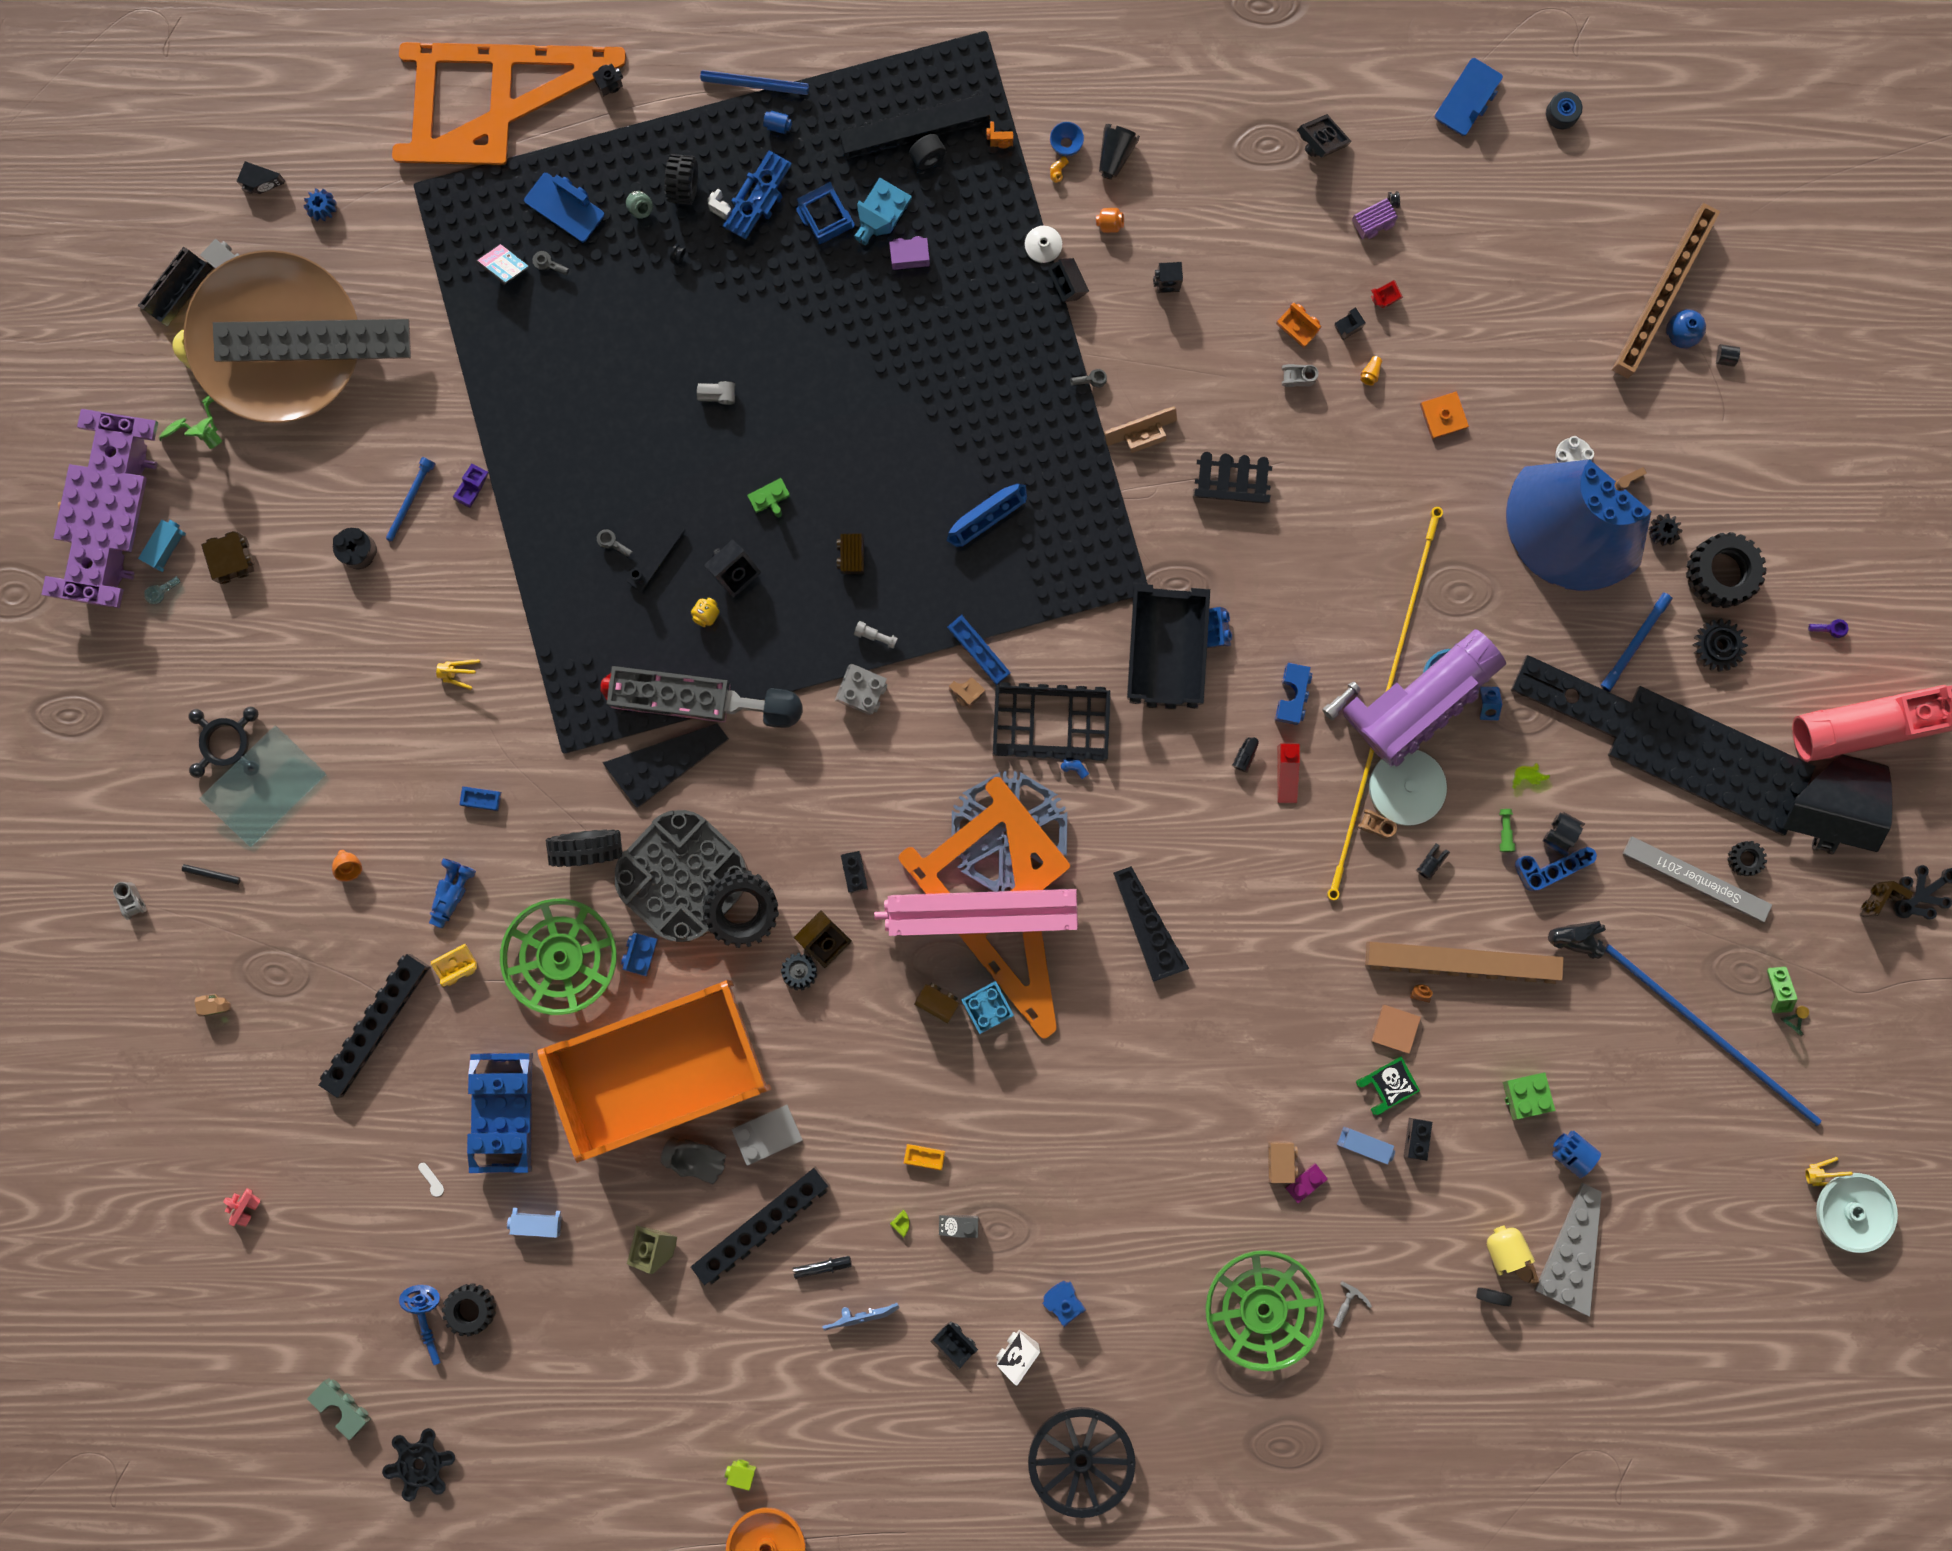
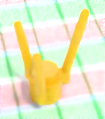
(447, 671)
(1815, 1175)

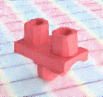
(238, 1216)

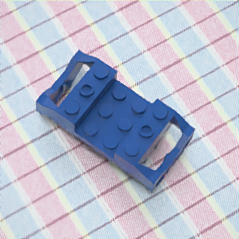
(500, 1113)

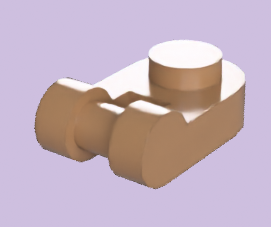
(1635, 476)

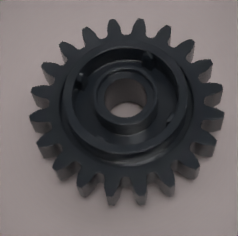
(1731, 643)

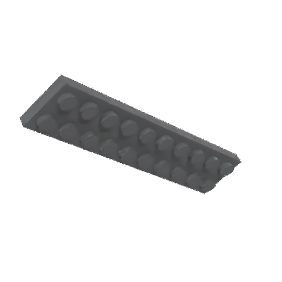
(311, 340)

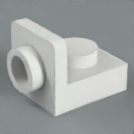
(720, 208)

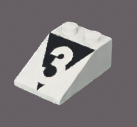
(1017, 1356)

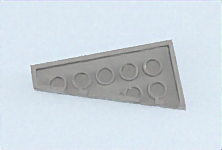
(1571, 1263)

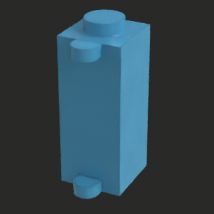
(161, 544)

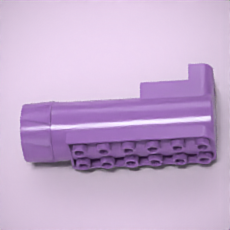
(1410, 715)

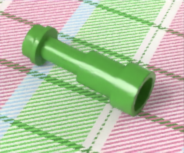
(1506, 834)

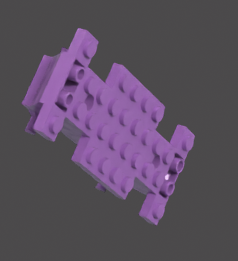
(102, 509)

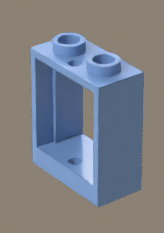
(1366, 1145)

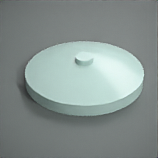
(1409, 791)
(1857, 1212)

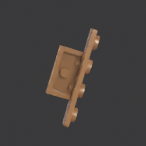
(1143, 431)

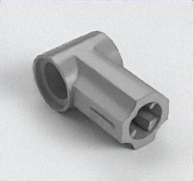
(722, 392)

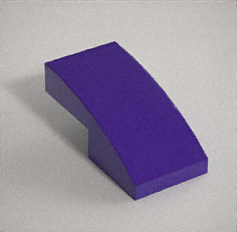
(471, 486)

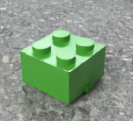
(1528, 1096)

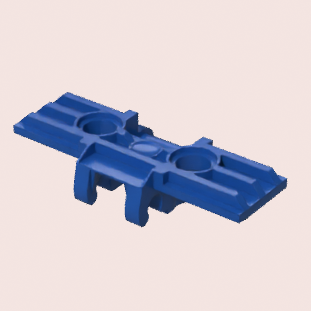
(761, 198)

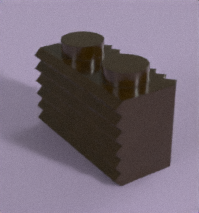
(852, 553)

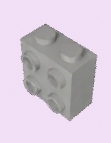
(861, 689)

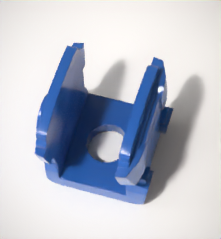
(1063, 1302)

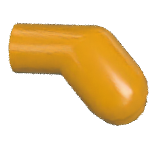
(1056, 169)

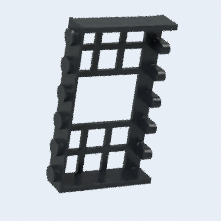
(1052, 752)

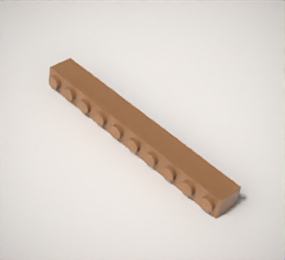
(1665, 290)
(1464, 961)

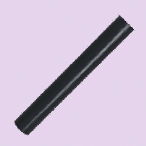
(211, 874)

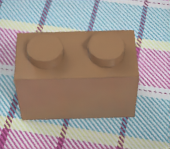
(1281, 1162)

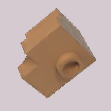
(967, 692)

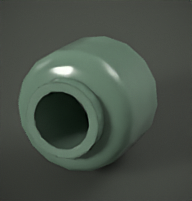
(639, 204)

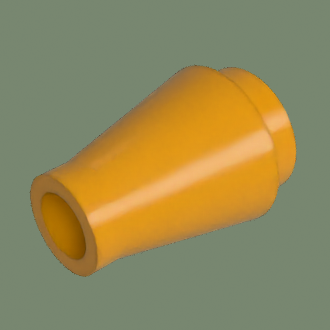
(1371, 372)

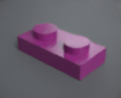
(1306, 1183)

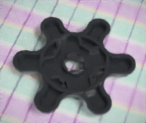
(405, 1465)

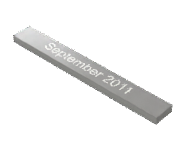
(1697, 879)

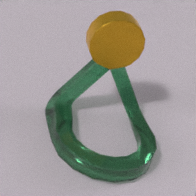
(1801, 1012)

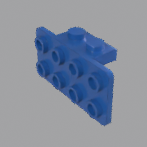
(1469, 97)
(565, 205)

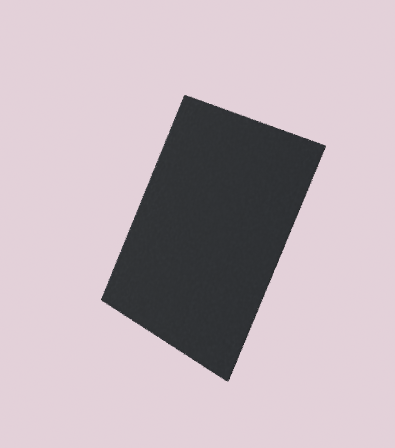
(854, 383)

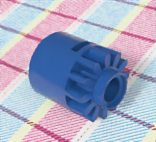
(1576, 1153)

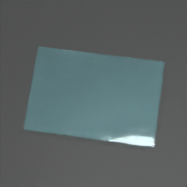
(258, 798)

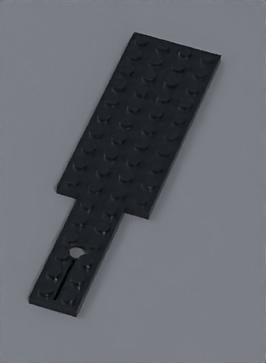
(1678, 745)

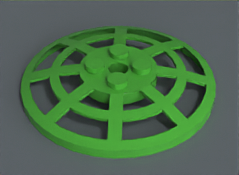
(546, 954)
(1273, 1319)

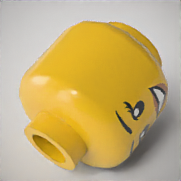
(705, 612)

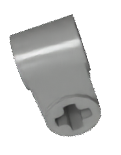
(1297, 375)
(130, 903)

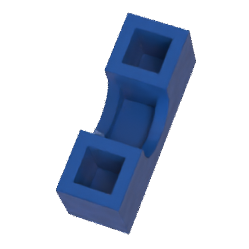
(1297, 677)

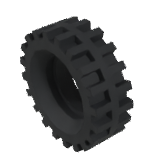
(584, 848)
(744, 932)

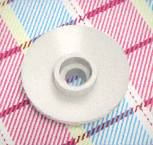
(1040, 252)

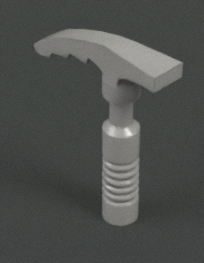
(1345, 1306)

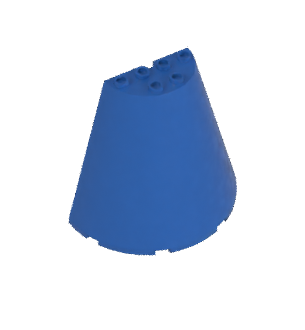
(1576, 525)

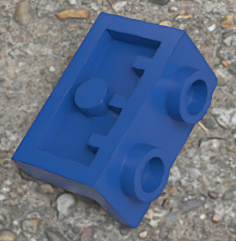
(1218, 628)
(639, 954)

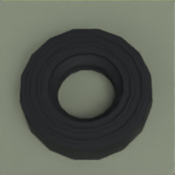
(1494, 1297)

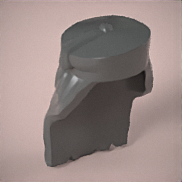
(693, 1159)

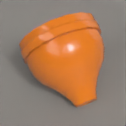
(346, 866)

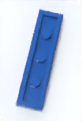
(979, 650)

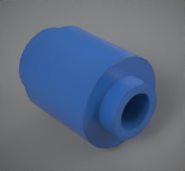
(777, 122)

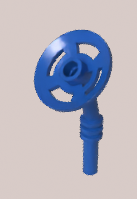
(419, 1304)

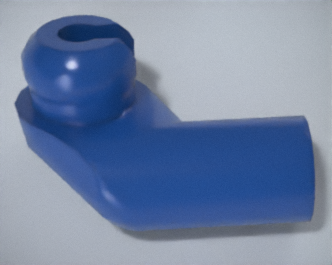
(1075, 765)

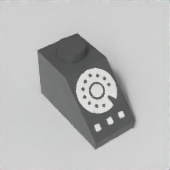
(958, 1226)

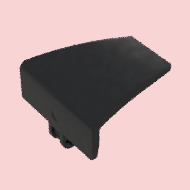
(1845, 806)

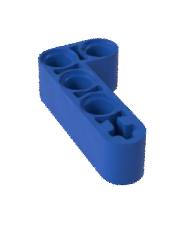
(1558, 866)

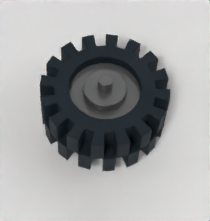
(799, 971)

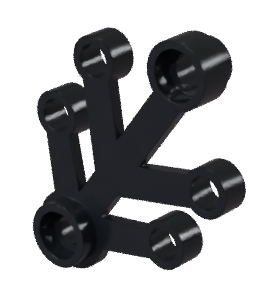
(1922, 894)

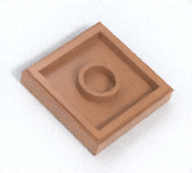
(1396, 1029)

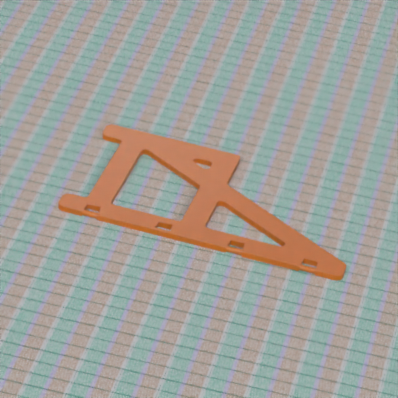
(458, 144)
(1024, 838)

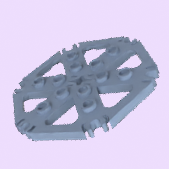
(994, 840)

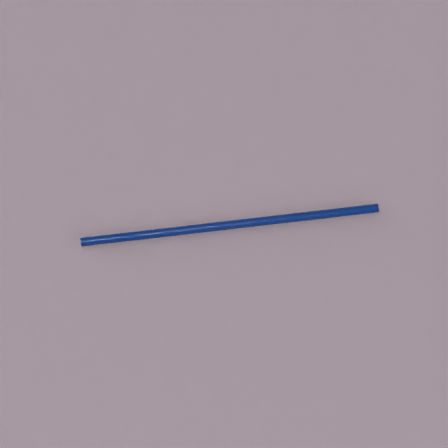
(1713, 1035)

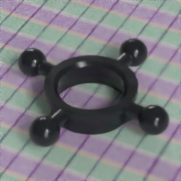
(197, 717)

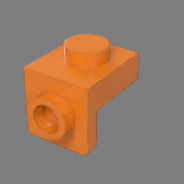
(999, 139)

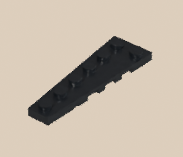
(1153, 938)

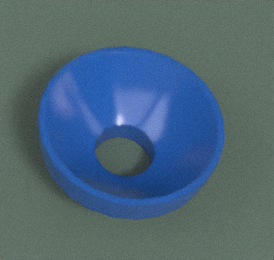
(1070, 131)

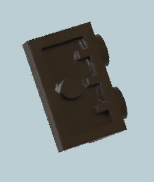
(1880, 894)

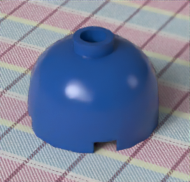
(1686, 328)

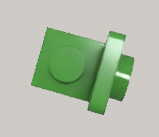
(1783, 989)

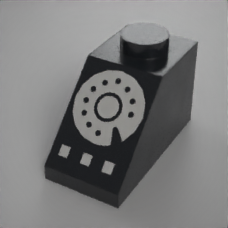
(258, 179)

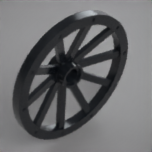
(1042, 1433)

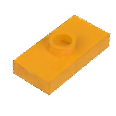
(924, 1157)

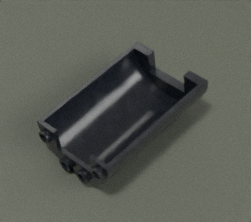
(1168, 647)

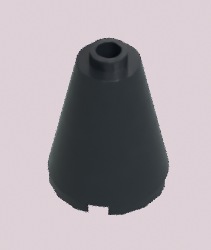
(1116, 149)

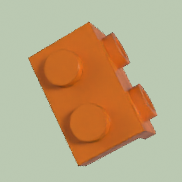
(1299, 324)

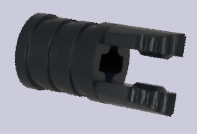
(1246, 754)
(1430, 864)

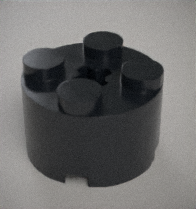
(346, 541)
(1564, 834)

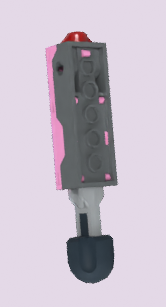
(694, 697)

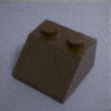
(822, 939)
(937, 1003)

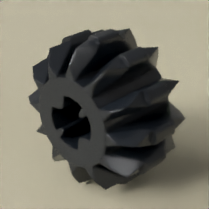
(1662, 523)

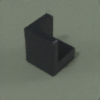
(1350, 324)

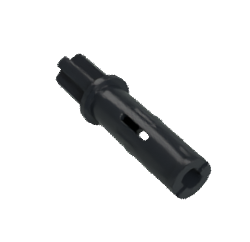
(822, 1267)

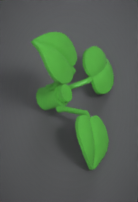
(201, 430)

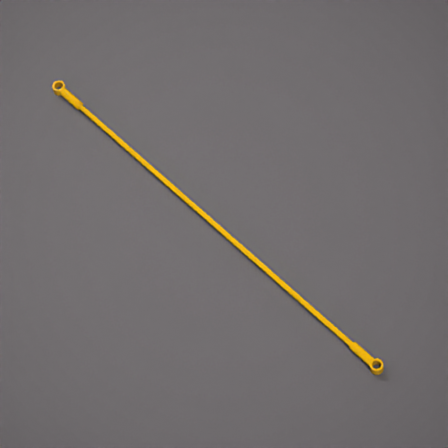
(1430, 536)

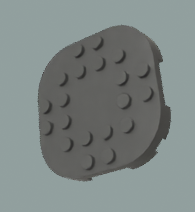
(670, 871)

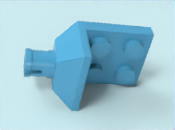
(881, 210)

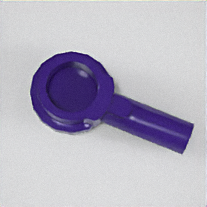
(1837, 628)

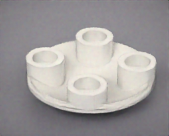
(1573, 450)

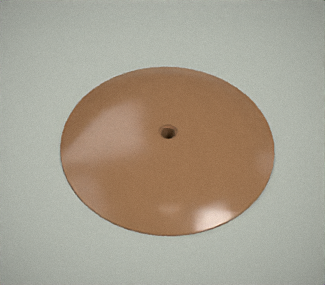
(261, 289)

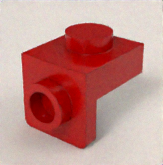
(1386, 294)

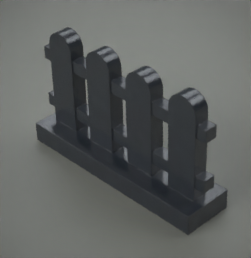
(1241, 483)

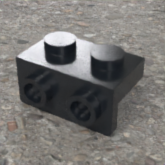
(954, 1344)

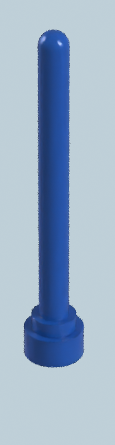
(425, 466)

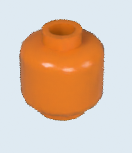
(1110, 220)

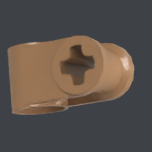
(1376, 824)

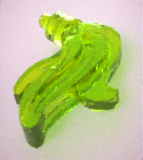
(1530, 774)

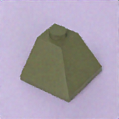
(651, 1249)

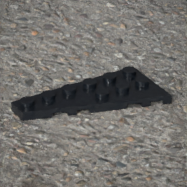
(657, 766)

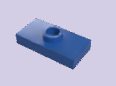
(480, 798)

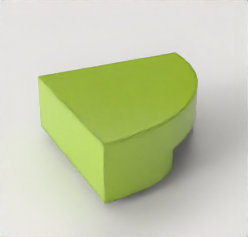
(901, 1223)

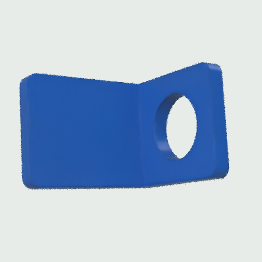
(1490, 700)

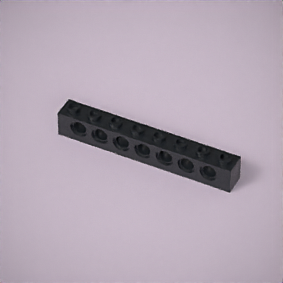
(329, 1078)
(709, 1275)

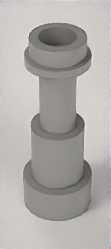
(872, 634)
(1331, 710)

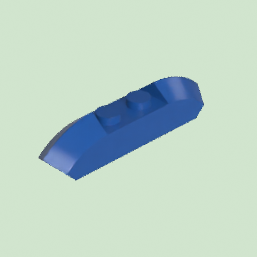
(987, 514)

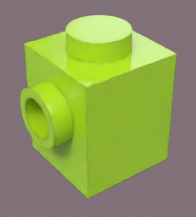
(740, 1474)

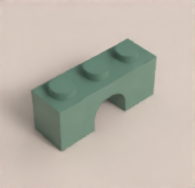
(353, 1417)

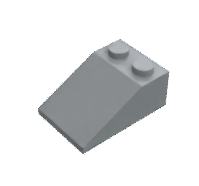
(767, 1134)

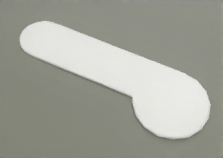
(436, 1187)

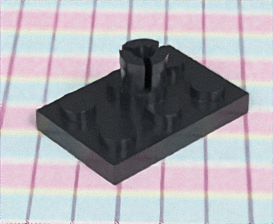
(1323, 136)

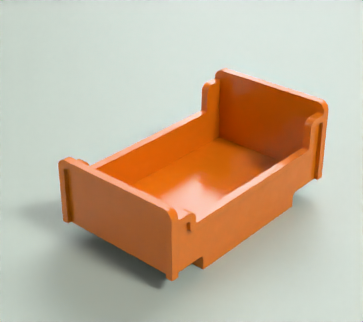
(652, 1071)

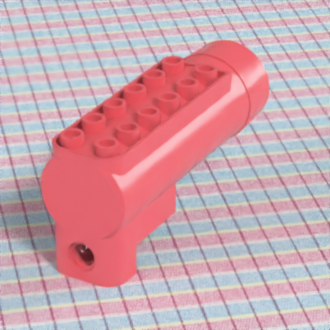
(1873, 723)

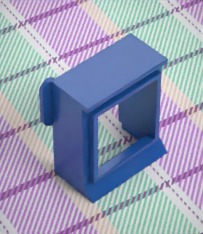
(832, 230)

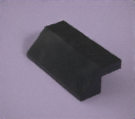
(175, 286)

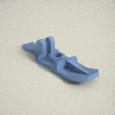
(861, 1317)

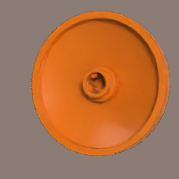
(766, 1531)

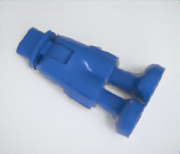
(447, 893)

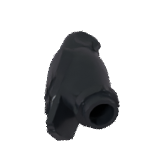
(1579, 938)

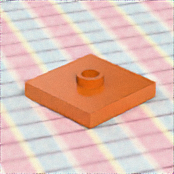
(1444, 415)

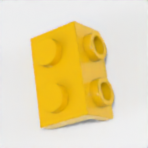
(454, 965)

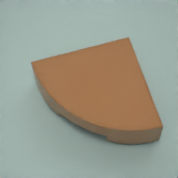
(1527, 1274)

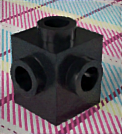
(608, 79)

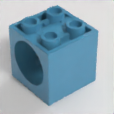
(987, 1007)

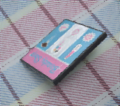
(502, 264)

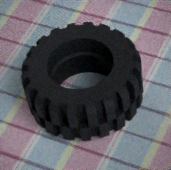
(1746, 557)

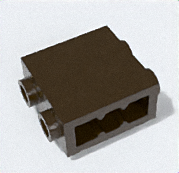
(228, 557)

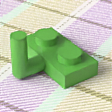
(769, 497)

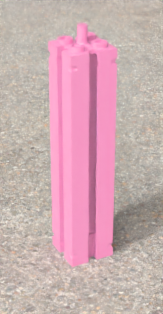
(980, 912)

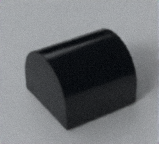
(1727, 355)

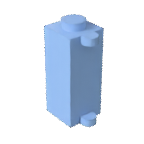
(534, 1224)

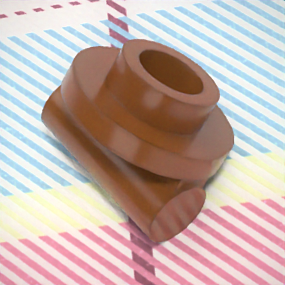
(1422, 993)

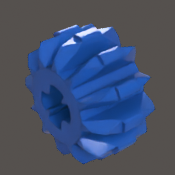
(320, 204)

